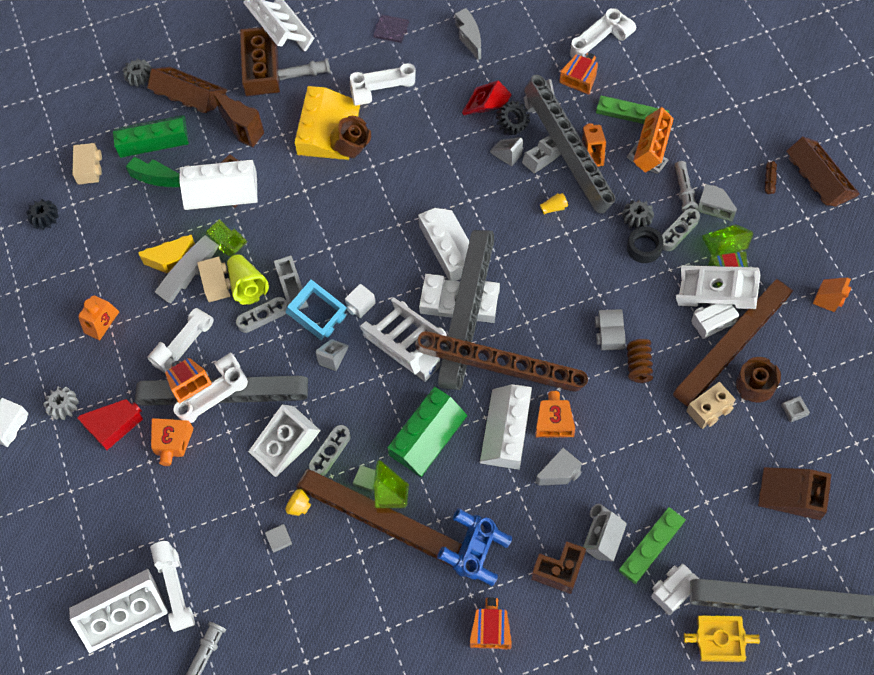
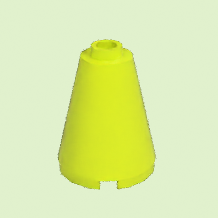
(245, 280)

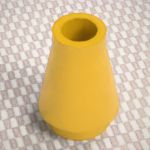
(555, 203)

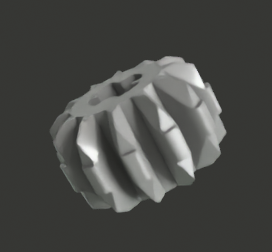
(61, 403)

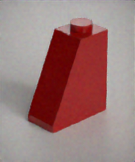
(111, 422)

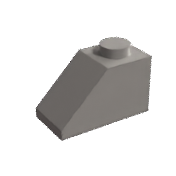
(716, 203)
(560, 470)

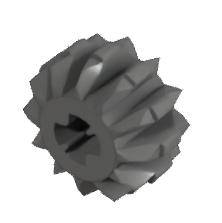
(137, 72)
(638, 214)

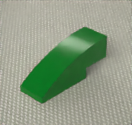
(153, 173)

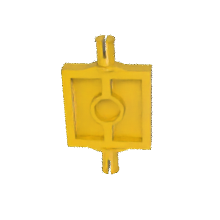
(721, 638)

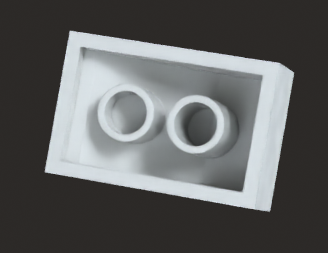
(283, 439)

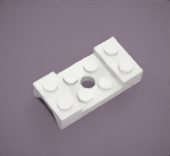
(738, 287)
(440, 295)

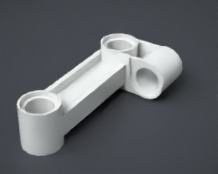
(611, 22)
(362, 84)
(163, 357)
(216, 392)
(166, 561)

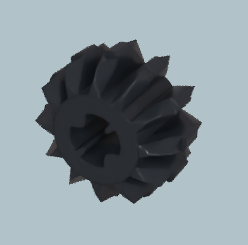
(42, 214)

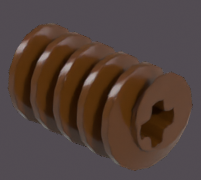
(638, 360)

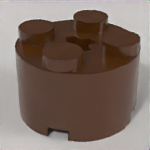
(350, 136)
(758, 379)

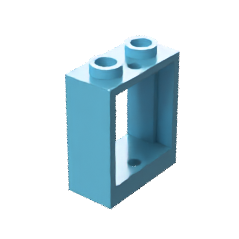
(292, 310)

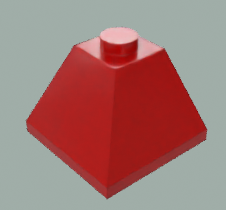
(487, 98)

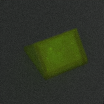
(728, 240)
(389, 488)

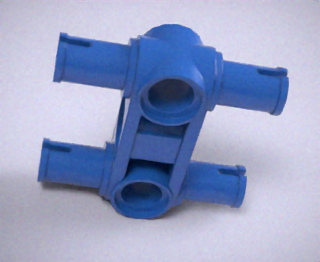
(474, 547)

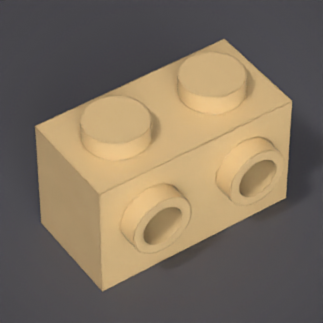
(86, 163)
(213, 279)
(711, 405)

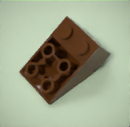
(242, 120)
(795, 491)

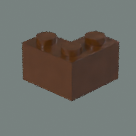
(560, 573)

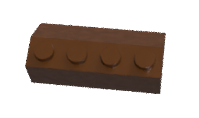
(184, 88)
(821, 172)

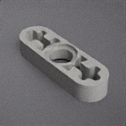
(681, 221)
(255, 311)
(343, 441)

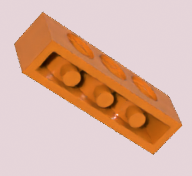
(653, 140)

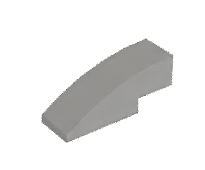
(468, 32)
(541, 155)
(289, 279)

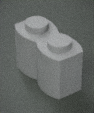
(611, 329)

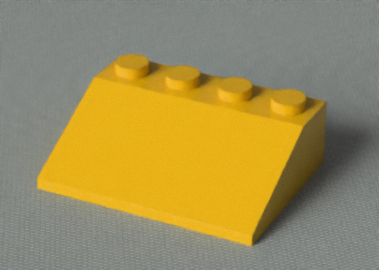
(319, 117)

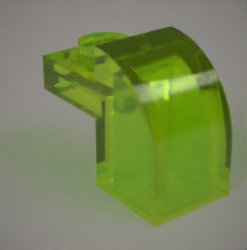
(229, 241)

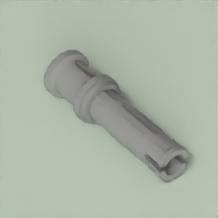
(313, 68)
(686, 192)
(208, 644)

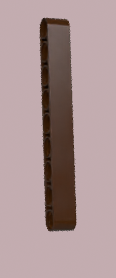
(732, 343)
(510, 359)
(382, 519)

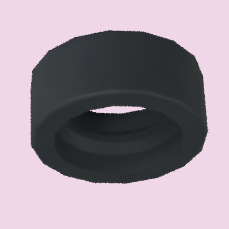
(645, 232)

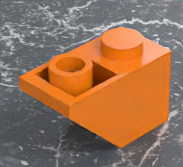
(832, 293)

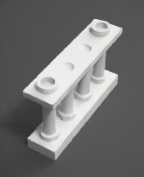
(280, 22)
(398, 350)

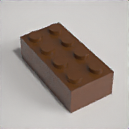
(259, 62)

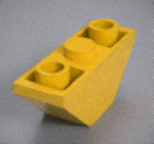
(167, 254)

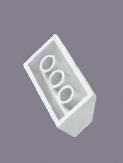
(218, 184)
(446, 240)
(506, 426)
(118, 611)

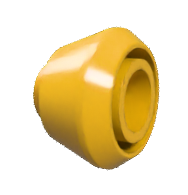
(298, 503)

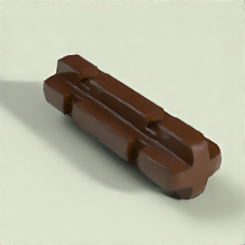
(770, 178)

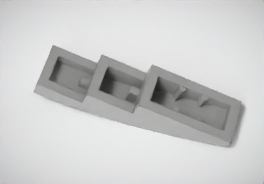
(186, 269)

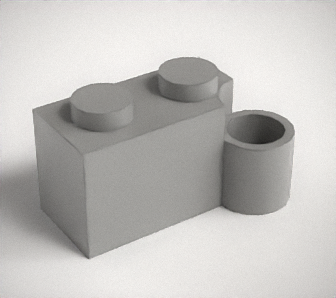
(604, 533)

